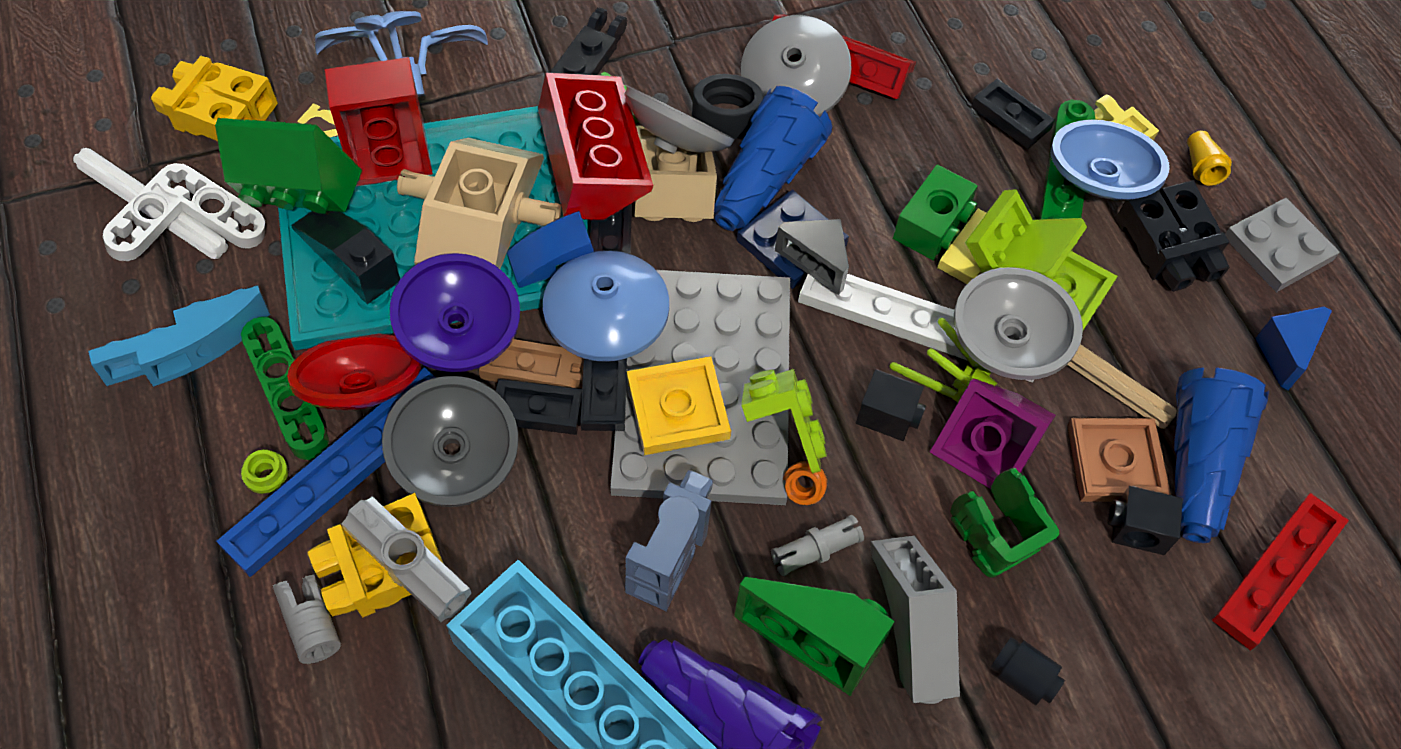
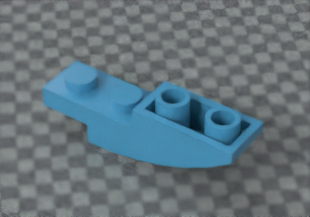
(200, 336)

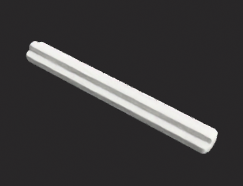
(128, 187)

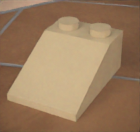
(681, 183)

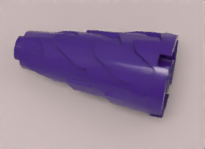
(725, 704)

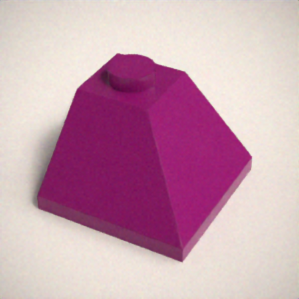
(991, 432)

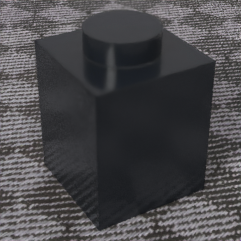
(891, 405)

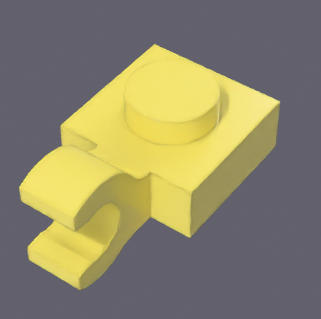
(1110, 111)

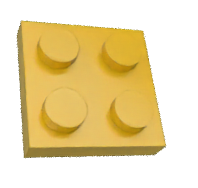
(678, 405)

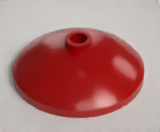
(352, 372)

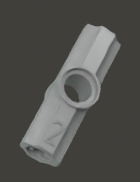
(424, 577)

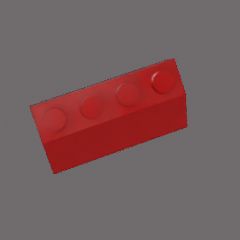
(592, 144)

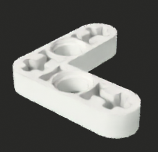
(175, 201)

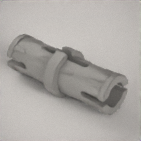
(817, 545)

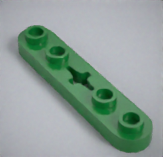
(1063, 200)

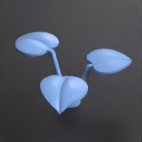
(369, 26)

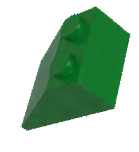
(819, 627)

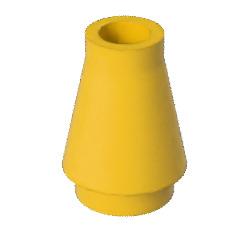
(1208, 160)

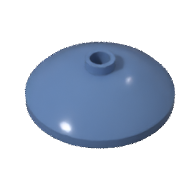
(1109, 159)
(609, 322)

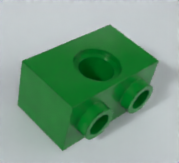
(935, 212)

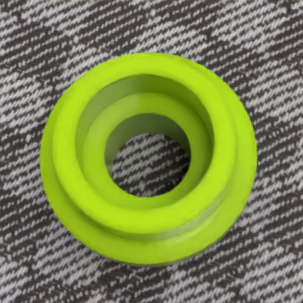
(261, 461)

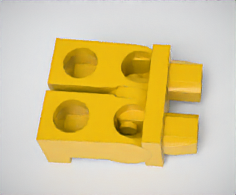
(213, 92)
(365, 581)

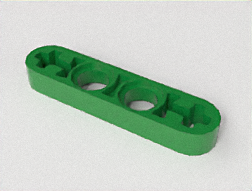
(278, 388)

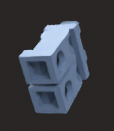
(683, 521)

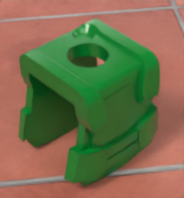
(1017, 502)

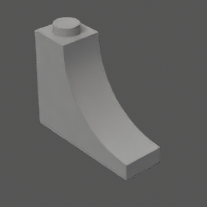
(924, 618)

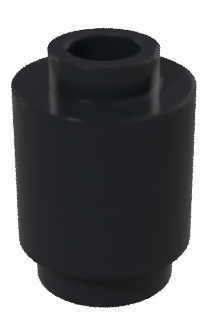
(1028, 671)

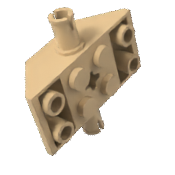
(476, 200)

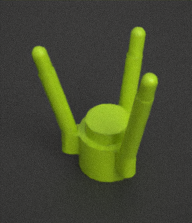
(963, 377)

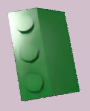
(285, 165)

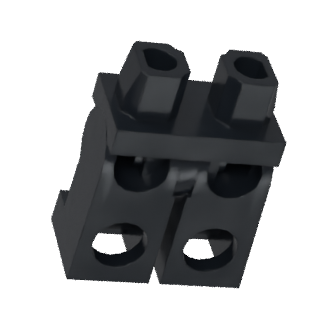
(1176, 235)

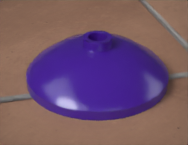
(449, 291)

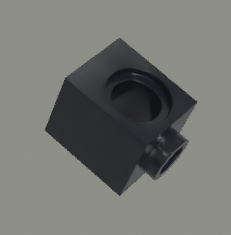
(1146, 520)

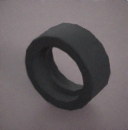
(728, 90)

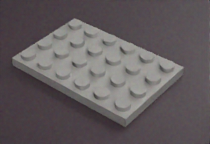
(745, 331)

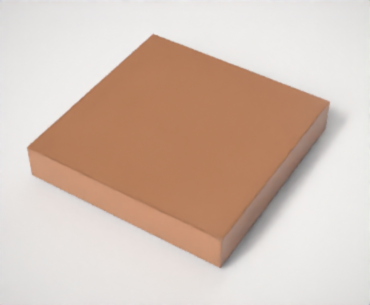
(1116, 455)

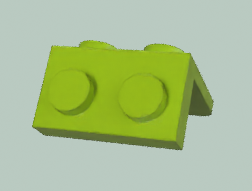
(1013, 239)
(774, 393)

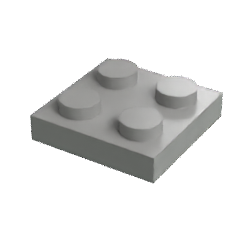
(1281, 244)

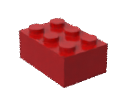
(379, 119)

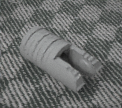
(308, 622)

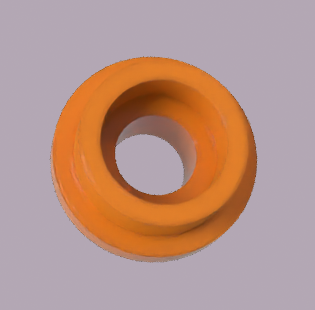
(800, 494)

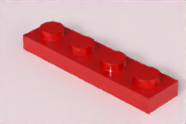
(1280, 571)

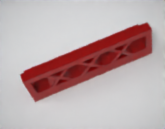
(874, 67)

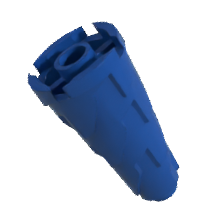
(773, 151)
(1212, 440)

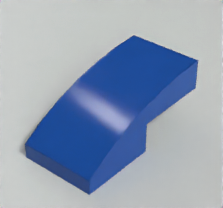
(551, 245)

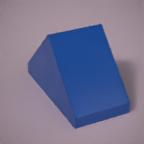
(1291, 341)

